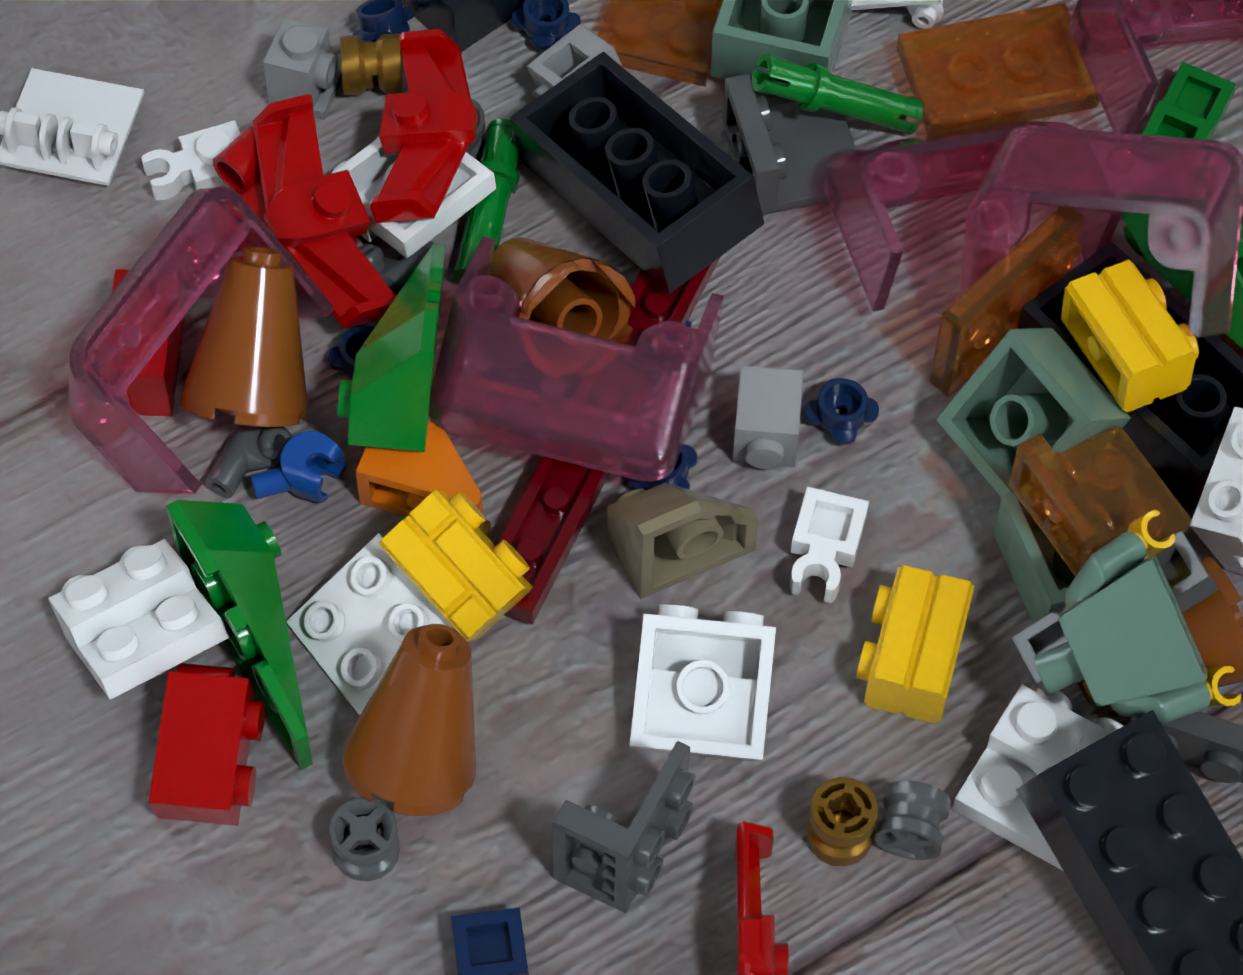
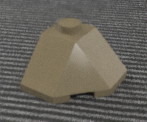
(676, 534)

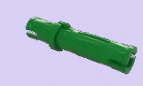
(817, 88)
(489, 214)

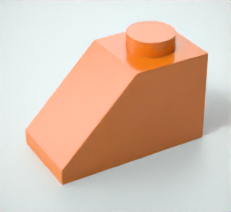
(404, 478)

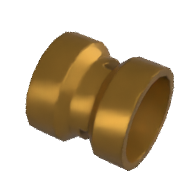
(371, 64)
(839, 837)

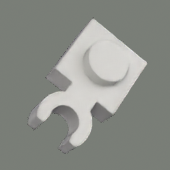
(190, 164)
(826, 536)

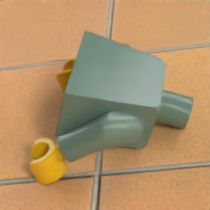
(1131, 635)

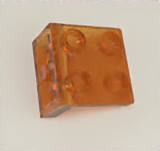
(1092, 493)

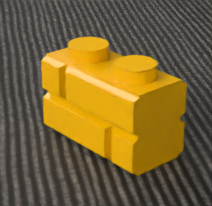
(1129, 335)
(458, 563)
(917, 643)

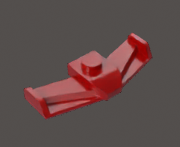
(426, 128)
(317, 212)
(756, 932)

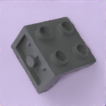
(781, 145)
(618, 861)

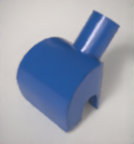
(302, 464)

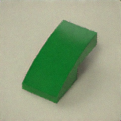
(1191, 105)

